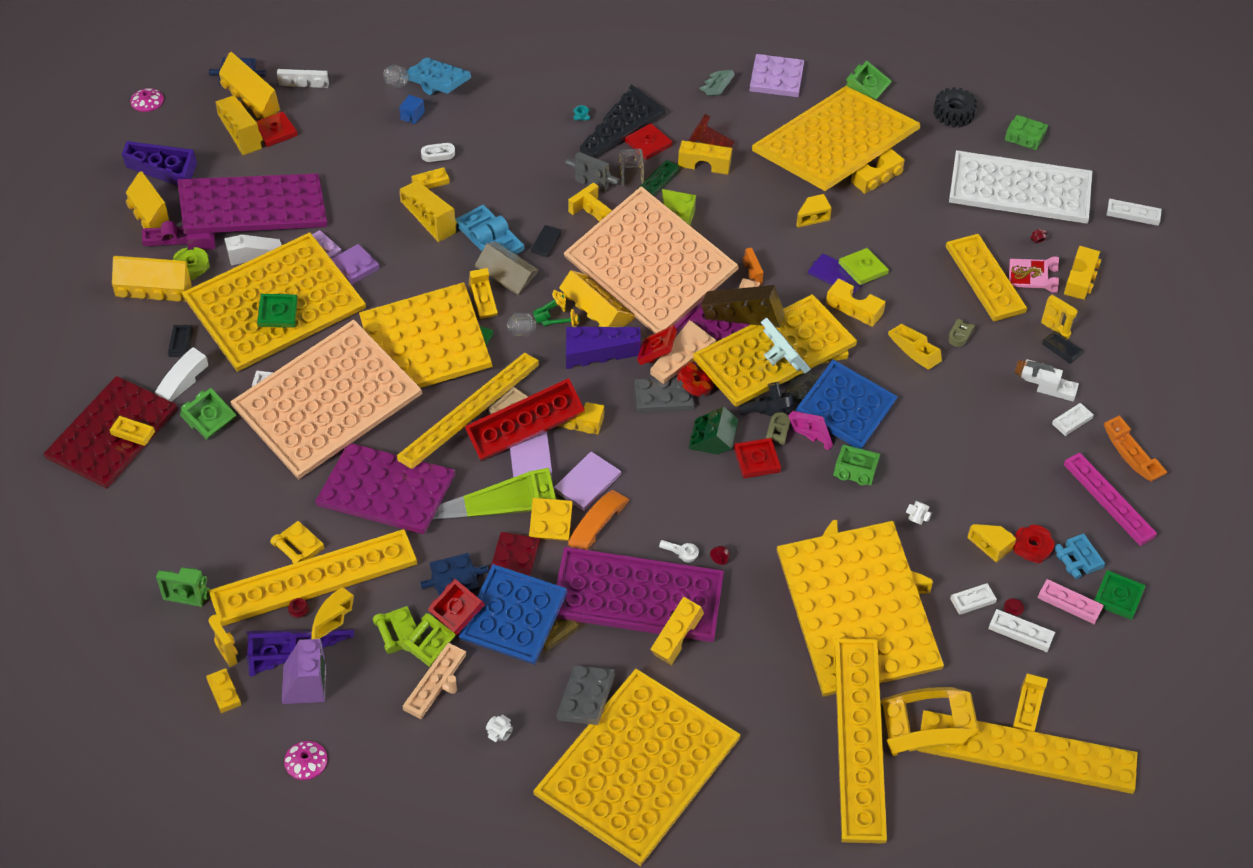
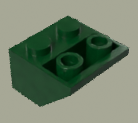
(714, 432)

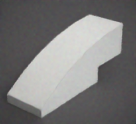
(182, 375)

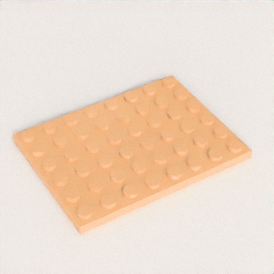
(650, 261)
(326, 398)

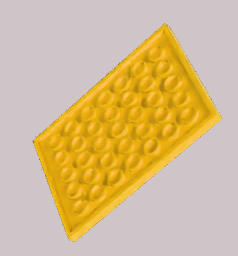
(835, 137)
(231, 300)
(859, 589)
(637, 766)

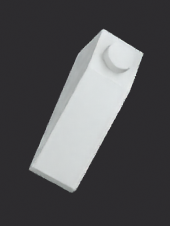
(246, 247)

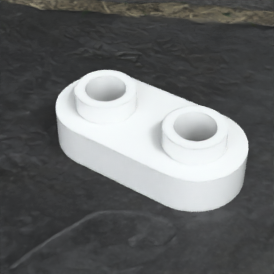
(438, 152)

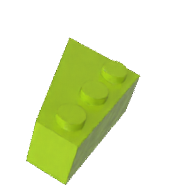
(680, 203)

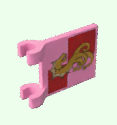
(1034, 273)

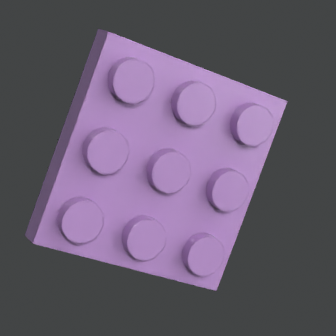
(776, 75)

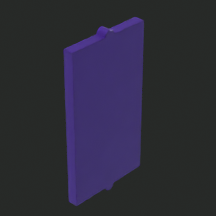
(830, 271)

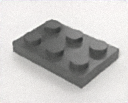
(659, 397)
(586, 695)

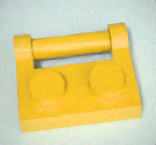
(1054, 315)
(301, 539)
(223, 640)

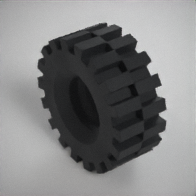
(954, 98)

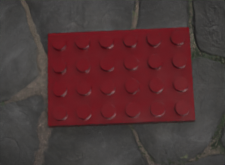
(87, 442)

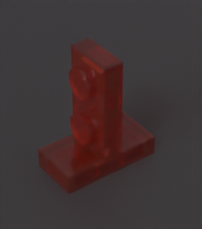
(708, 135)

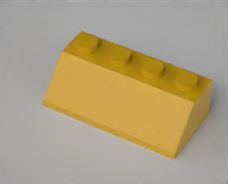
(248, 87)
(150, 278)
(595, 301)

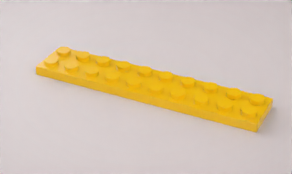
(312, 577)
(860, 742)
(1039, 754)

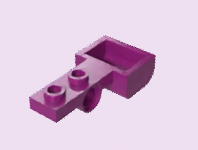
(172, 235)

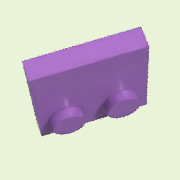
(355, 264)

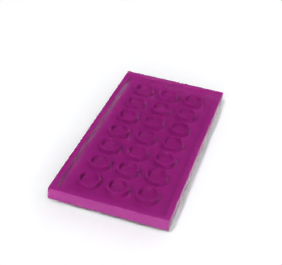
(251, 203)
(636, 591)

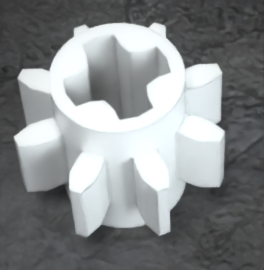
(918, 512)
(499, 728)

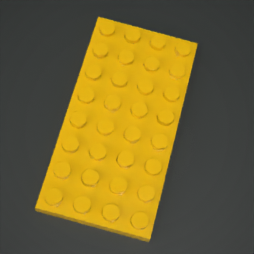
(739, 361)

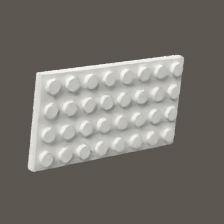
(1021, 186)

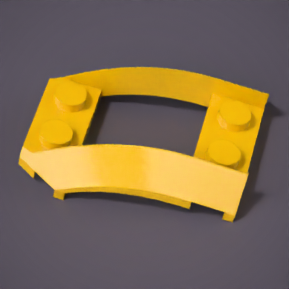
(898, 724)

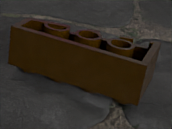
(744, 305)

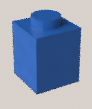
(411, 109)

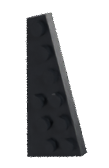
(625, 117)

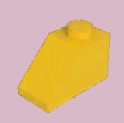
(814, 210)
(992, 540)

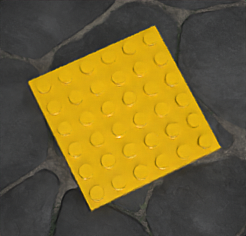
(430, 335)

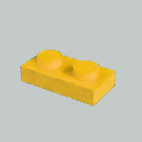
(432, 178)
(132, 430)
(223, 690)

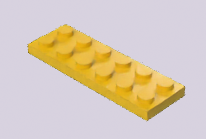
(986, 277)

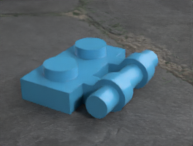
(1084, 553)

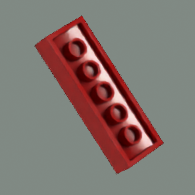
(525, 419)

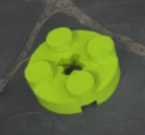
(197, 256)

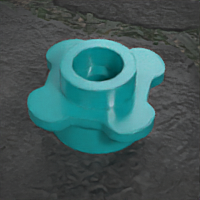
(581, 113)

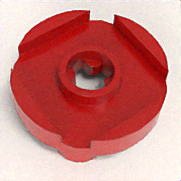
(695, 380)
(1030, 552)

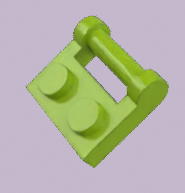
(402, 624)
(434, 642)

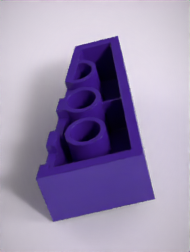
(160, 161)
(600, 344)

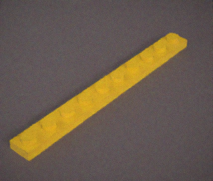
(467, 411)

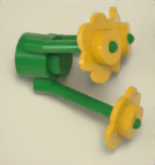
(542, 314)

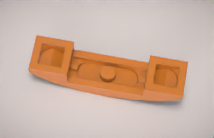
(1130, 450)
(596, 519)

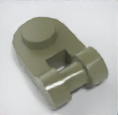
(960, 333)
(779, 422)

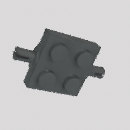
(592, 170)

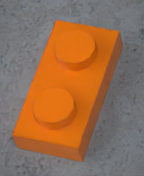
(754, 269)

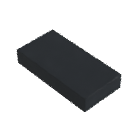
(546, 241)
(180, 340)
(1062, 347)

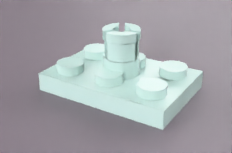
(782, 348)

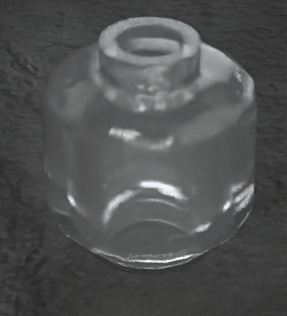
(396, 76)
(521, 324)

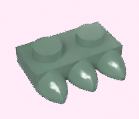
(717, 82)

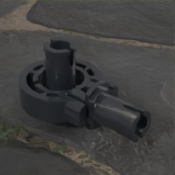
(770, 404)

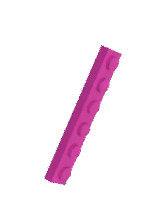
(1110, 499)

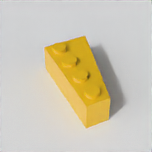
(239, 124)
(429, 210)

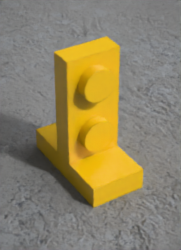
(587, 200)
(482, 293)
(1029, 702)

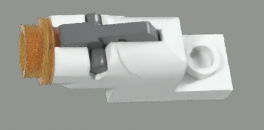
(1047, 378)

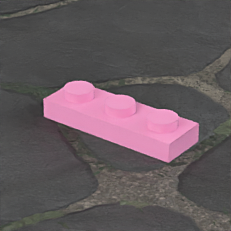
(1070, 601)

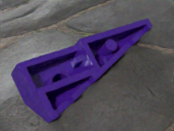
(274, 647)

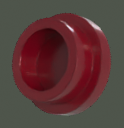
(1038, 236)
(720, 555)
(1013, 607)
(298, 608)

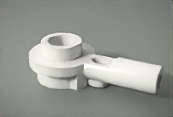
(687, 552)

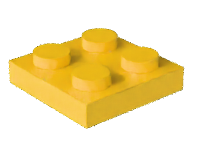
(551, 519)

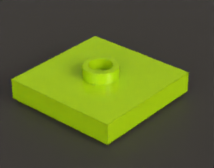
(863, 266)

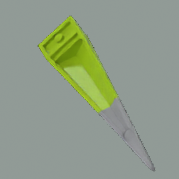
(502, 498)

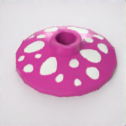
(147, 100)
(309, 767)

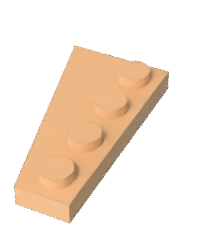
(685, 344)

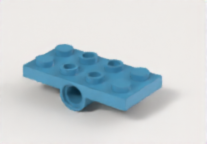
(437, 76)
(484, 228)

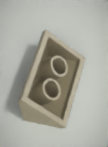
(506, 267)

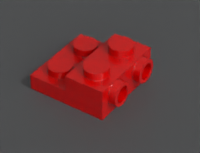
(455, 606)

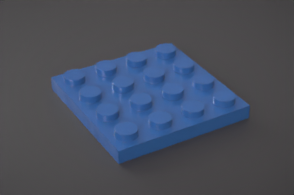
(848, 404)
(515, 614)

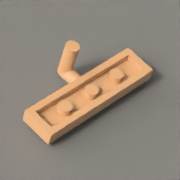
(438, 677)

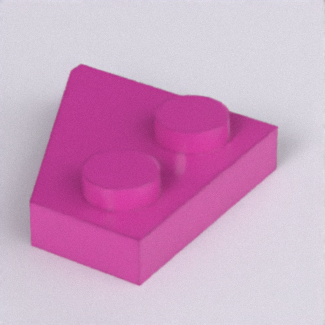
(811, 426)

